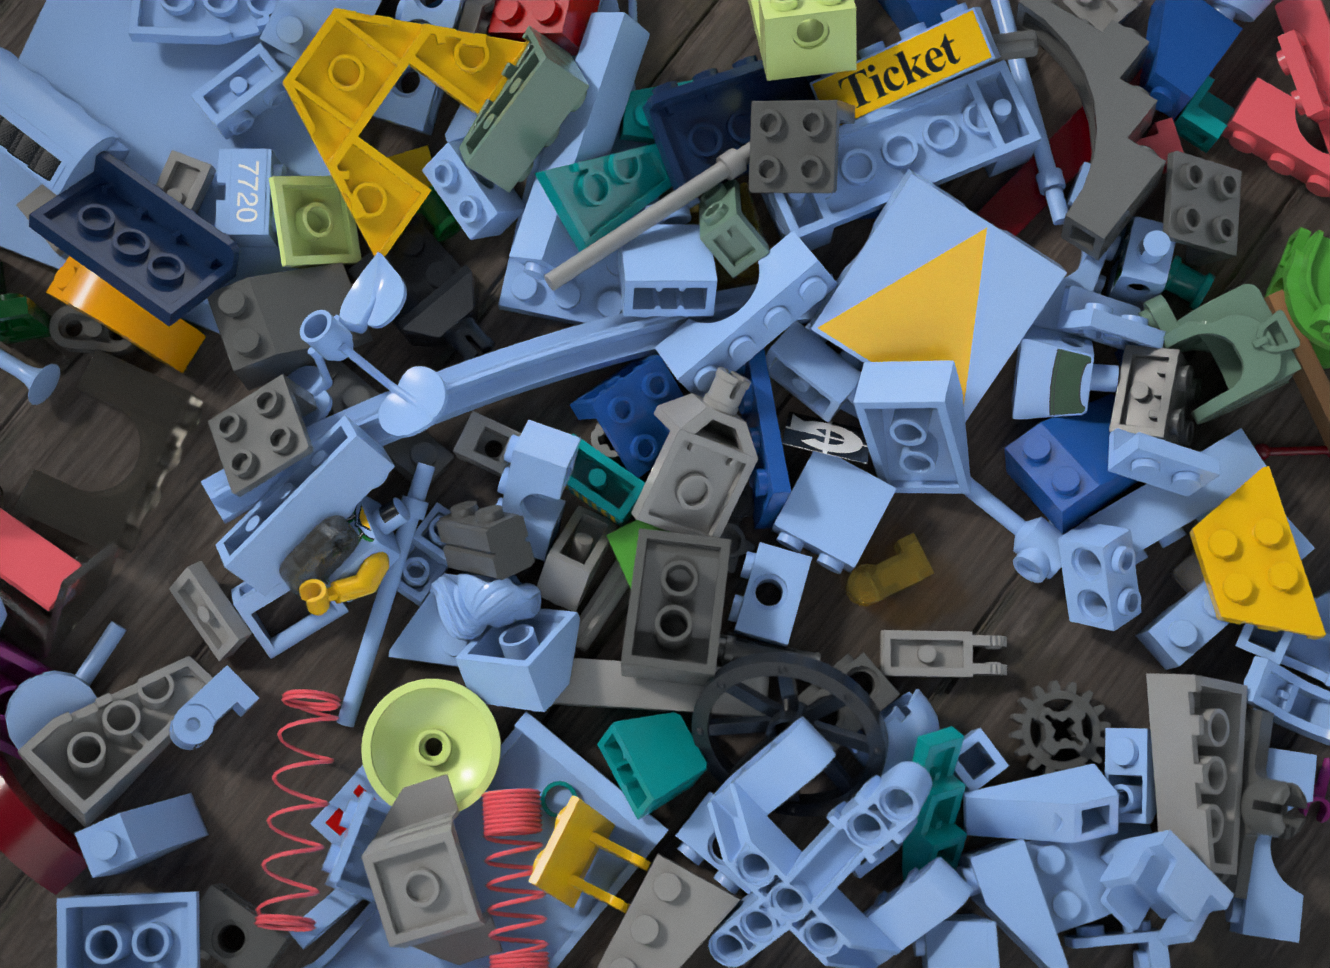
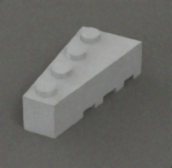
(1199, 763)
(667, 918)

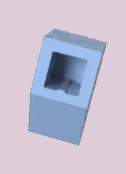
(1131, 773)

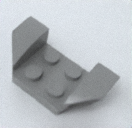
(424, 878)

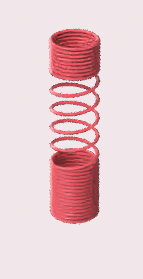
(512, 814)

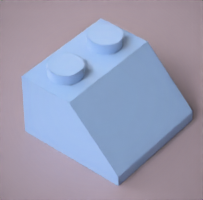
(522, 662)

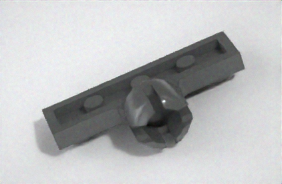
(405, 453)
(1262, 801)

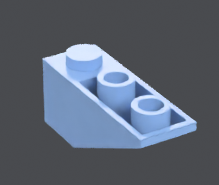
(1048, 807)

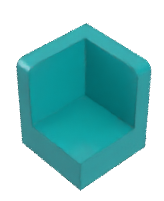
(1203, 118)

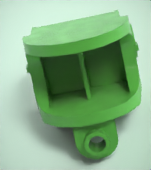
(1306, 288)

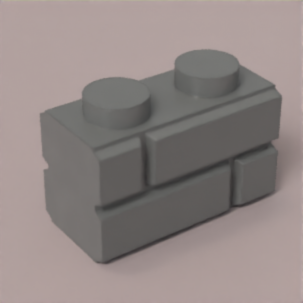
(485, 540)

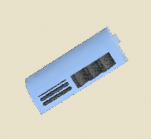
(47, 131)

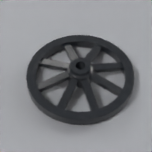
(779, 717)

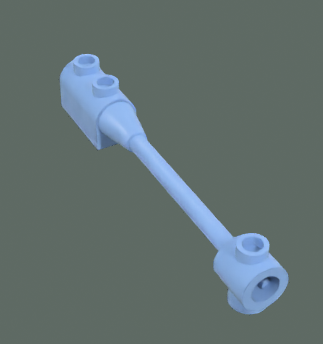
(829, 383)

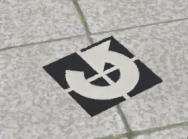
(825, 437)

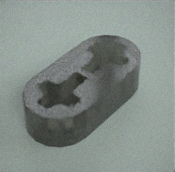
(319, 553)

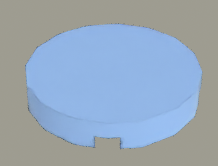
(43, 699)

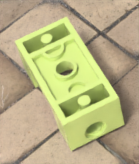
(805, 36)

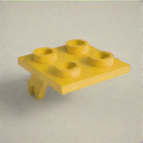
(570, 852)

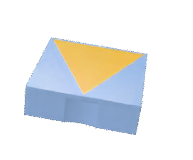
(938, 289)

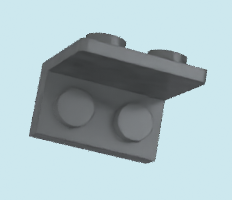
(796, 145)
(1202, 207)
(1156, 394)
(263, 433)

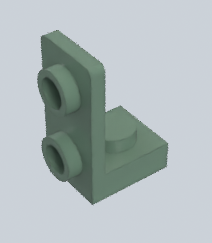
(727, 230)

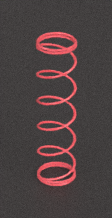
(292, 922)

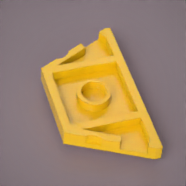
(1254, 562)

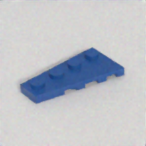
(770, 475)

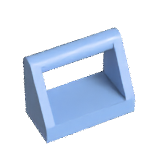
(249, 600)

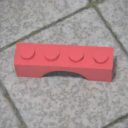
(1268, 128)

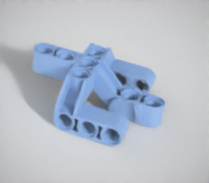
(799, 887)

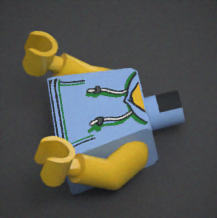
(368, 563)

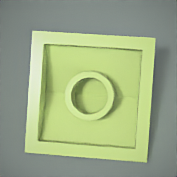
(313, 222)

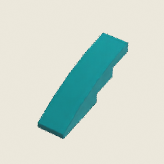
(935, 828)

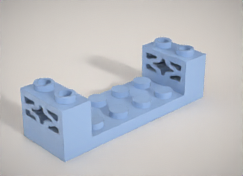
(935, 134)

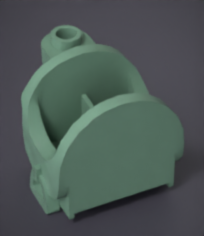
(1242, 336)

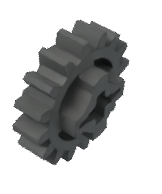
(1072, 715)

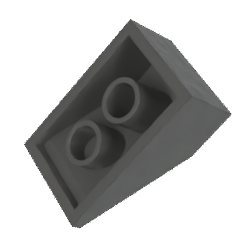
(264, 317)
(675, 607)

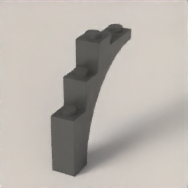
(1117, 114)

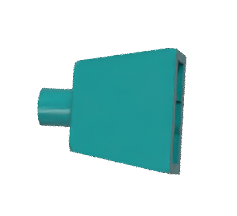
(652, 759)

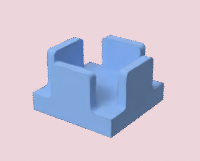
(1163, 876)

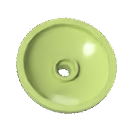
(426, 709)

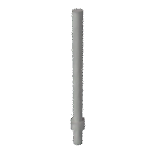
(728, 166)

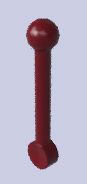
(1265, 451)

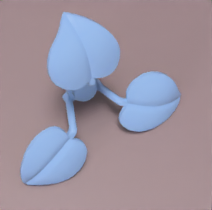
(374, 303)

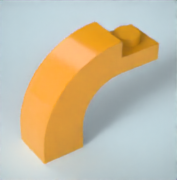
(103, 303)

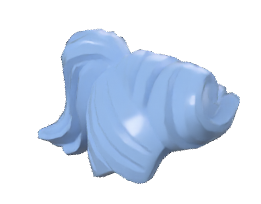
(483, 601)

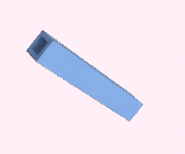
(609, 63)

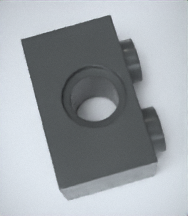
(221, 909)

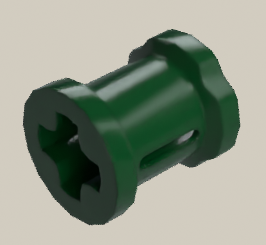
(439, 216)

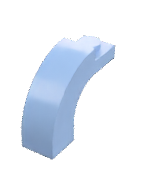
(1293, 700)

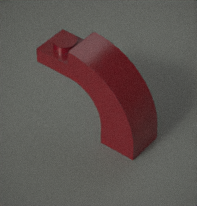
(34, 839)

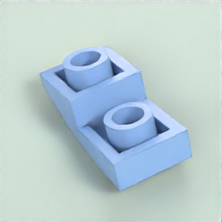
(425, 558)

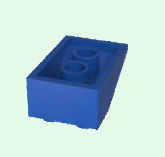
(1066, 465)

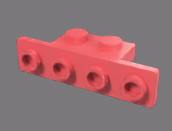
(1307, 58)

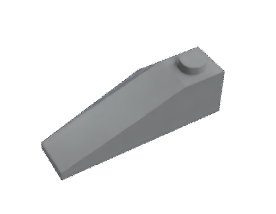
(104, 747)

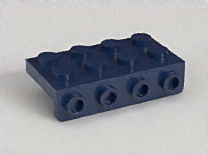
(713, 114)
(138, 239)

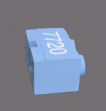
(248, 204)

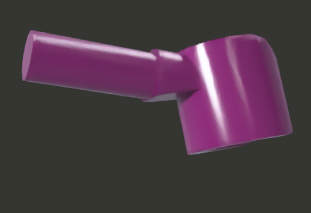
(1319, 794)

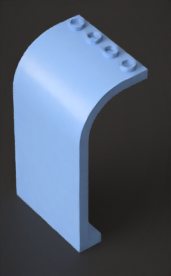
(528, 760)

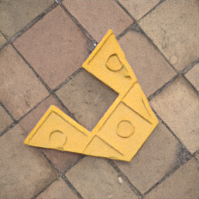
(347, 78)

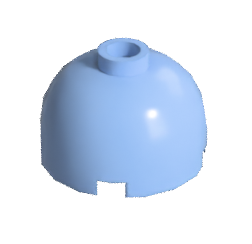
(905, 721)

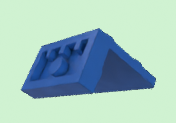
(626, 409)

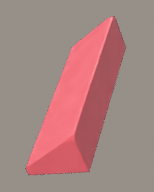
(32, 562)

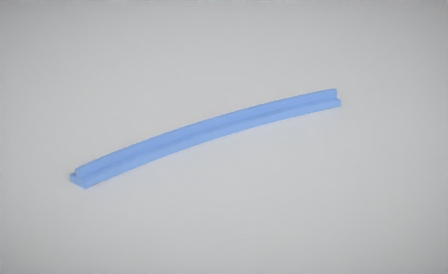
(511, 373)

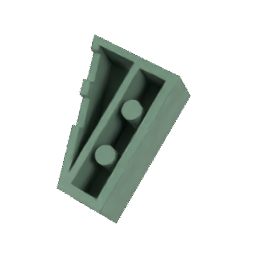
(525, 113)

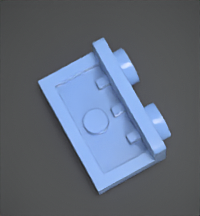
(242, 92)
(1160, 462)
(345, 861)

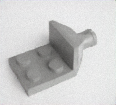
(701, 461)

